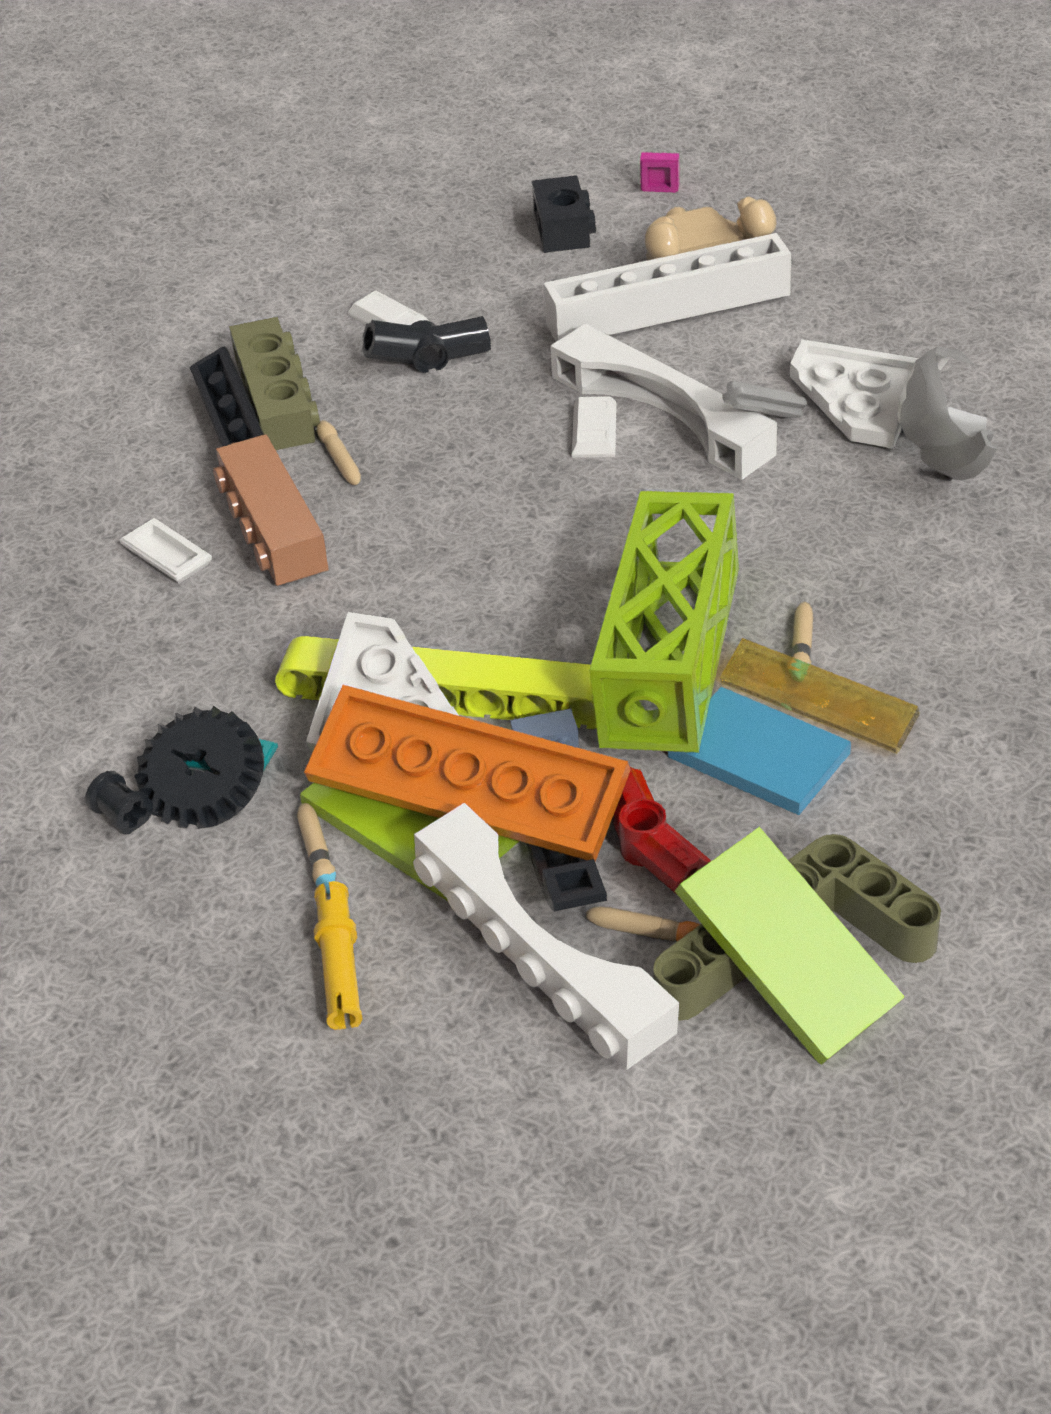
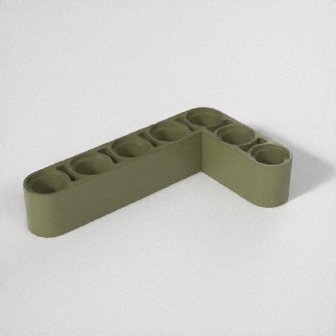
(850, 884)

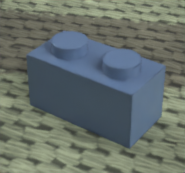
(553, 726)

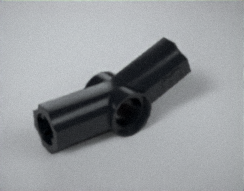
(410, 342)

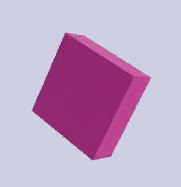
(659, 172)

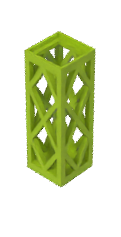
(664, 675)

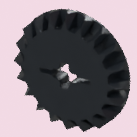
(204, 798)

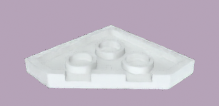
(854, 388)
(379, 660)

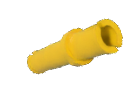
(335, 936)

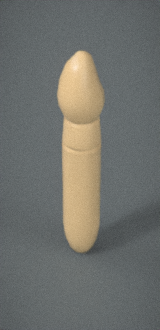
(338, 452)

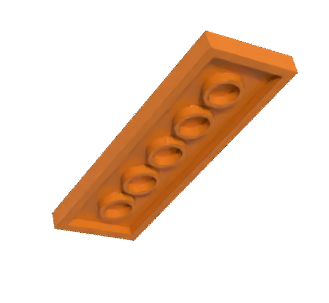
(440, 760)

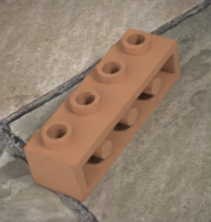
(270, 510)

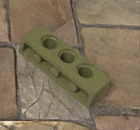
(275, 382)

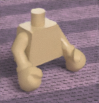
(704, 228)

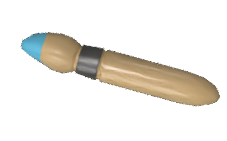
(802, 632)
(315, 846)

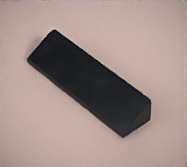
(225, 398)

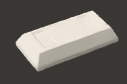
(382, 308)
(594, 427)
(166, 550)

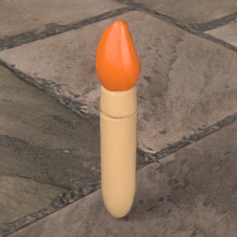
(639, 923)

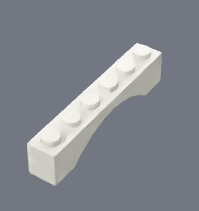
(600, 364)
(610, 1001)

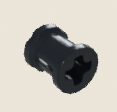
(120, 803)

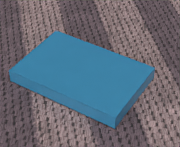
(765, 751)

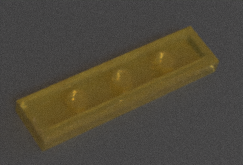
(820, 695)

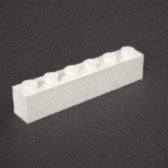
(670, 287)

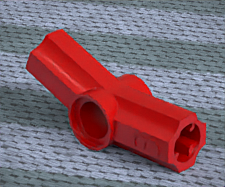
(649, 839)

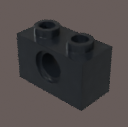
(562, 214)

